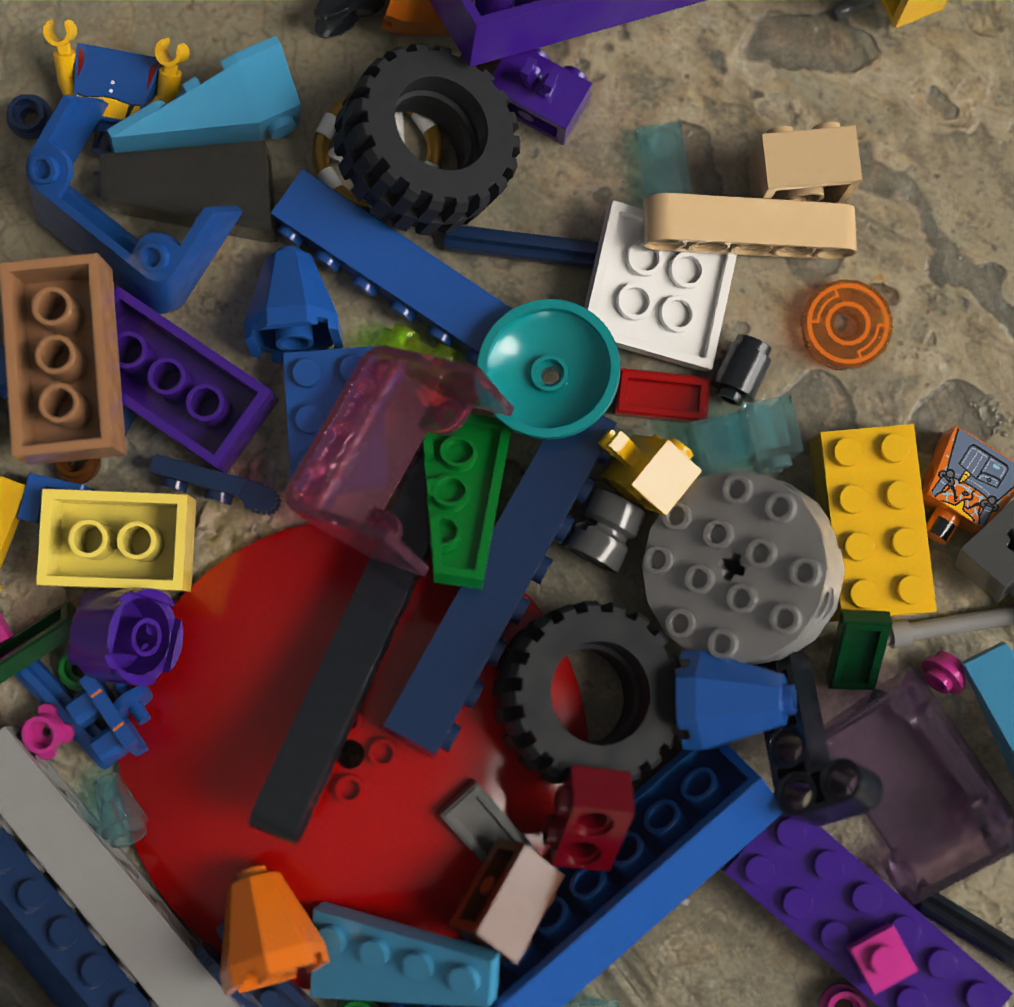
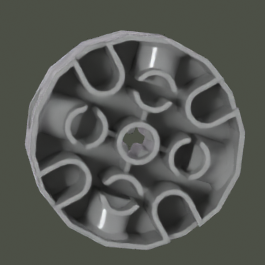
(788, 577)

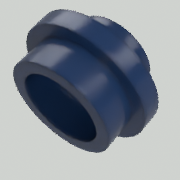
(23, 106)

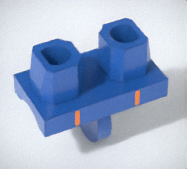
(121, 735)

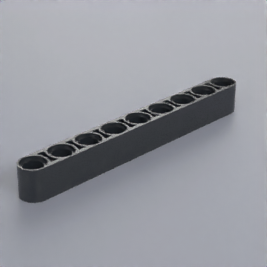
(343, 677)

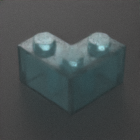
(755, 438)

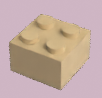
(806, 164)

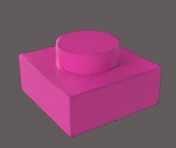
(882, 958)

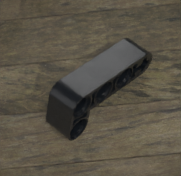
(813, 768)

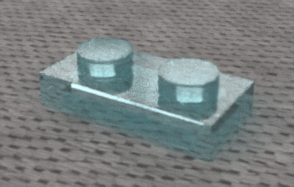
(662, 159)

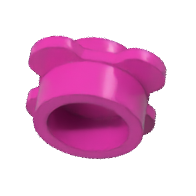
(35, 738)

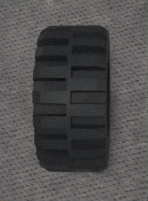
(454, 98)
(642, 668)

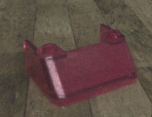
(373, 438)

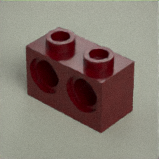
(589, 818)

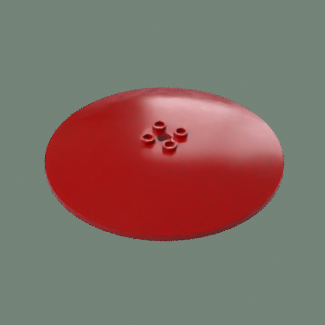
(227, 705)

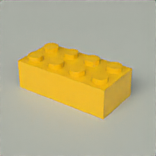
(876, 507)

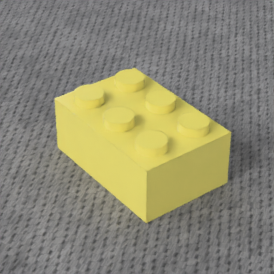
(116, 540)

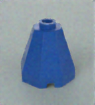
(290, 308)
(728, 700)

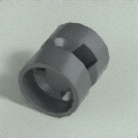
(606, 529)

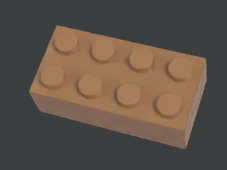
(62, 359)

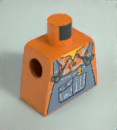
(965, 484)

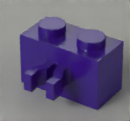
(543, 92)

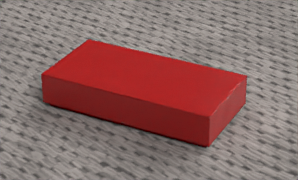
(662, 396)

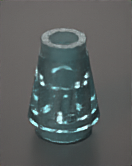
(118, 812)

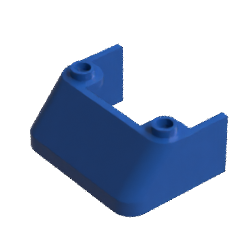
(150, 269)

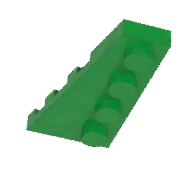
(463, 497)

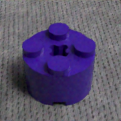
(125, 635)

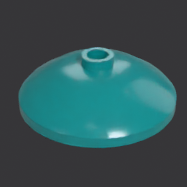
(559, 339)

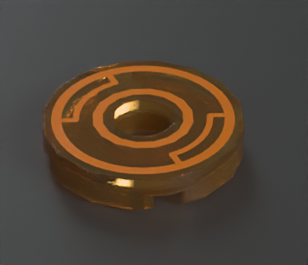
(861, 303)

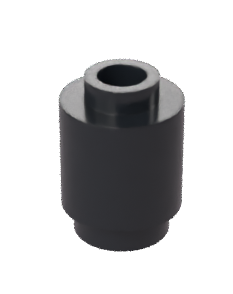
(742, 370)

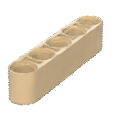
(749, 226)

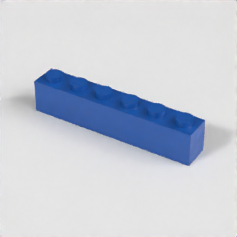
(387, 265)

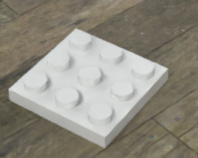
(655, 299)

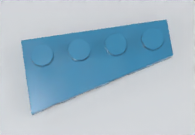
(399, 963)

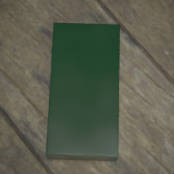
(36, 640)
(858, 649)

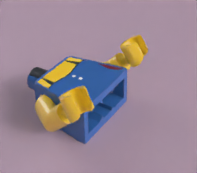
(116, 76)

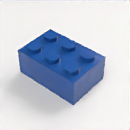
(311, 390)

